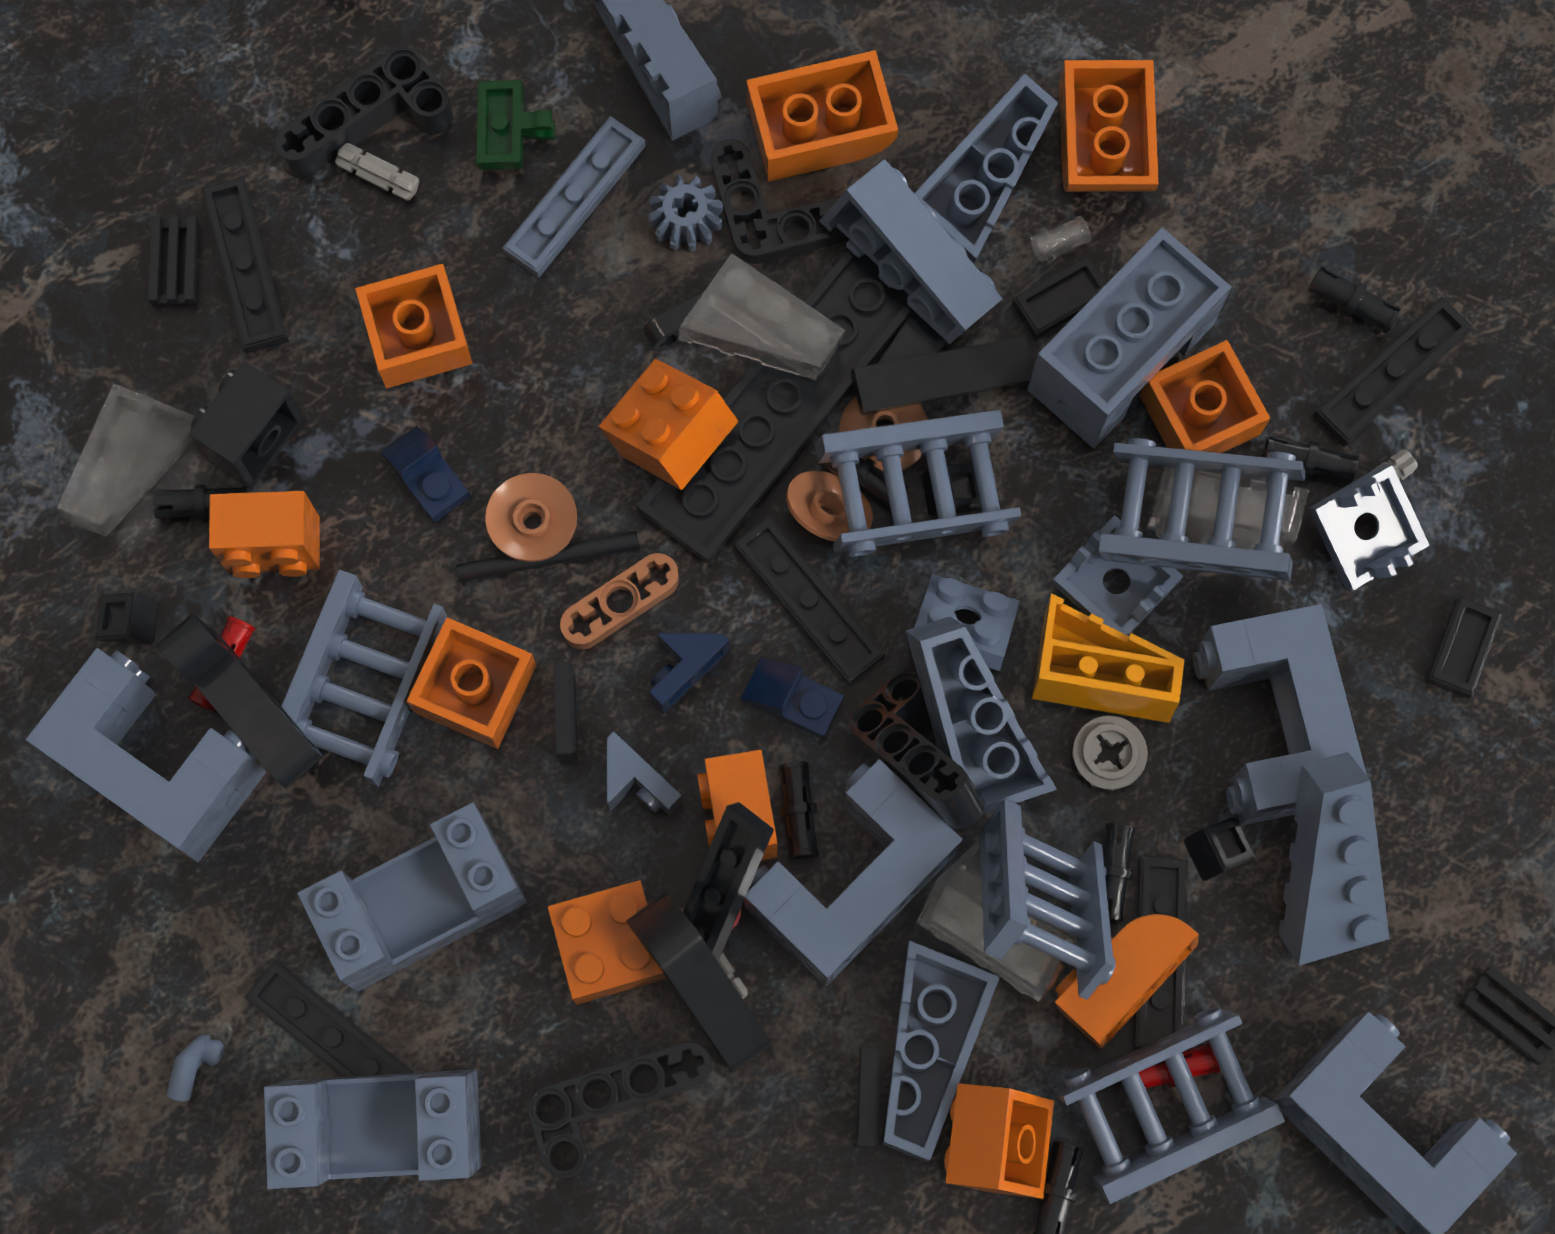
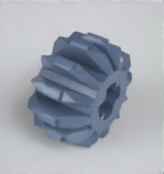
(695, 224)

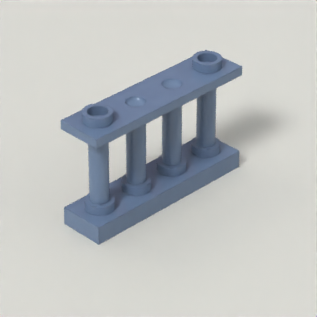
(932, 440)
(1220, 552)
(331, 643)
(1008, 901)
(1207, 1133)

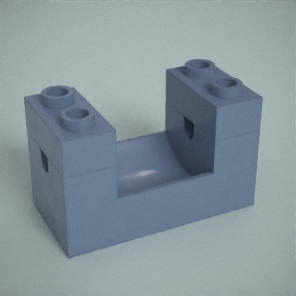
(1126, 335)
(1300, 661)
(84, 737)
(915, 851)
(413, 901)
(372, 1127)
(1411, 1189)

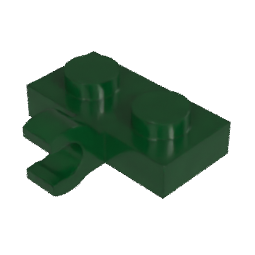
(504, 123)

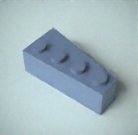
(663, 62)
(984, 168)
(912, 251)
(972, 716)
(1336, 868)
(934, 1036)

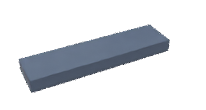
(574, 197)

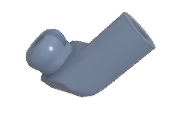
(187, 1063)

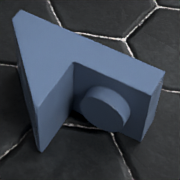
(627, 770)

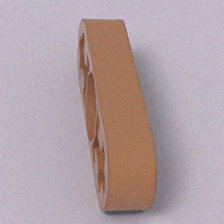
(585, 611)

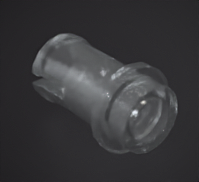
(1051, 242)

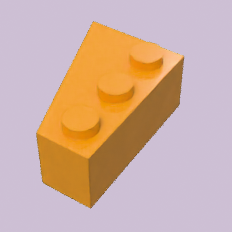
(1102, 668)

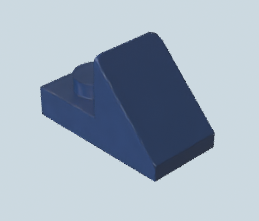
(425, 473)
(695, 657)
(792, 697)

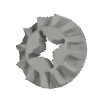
(1113, 732)

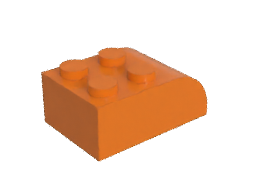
(821, 115)
(1108, 126)
(1145, 958)

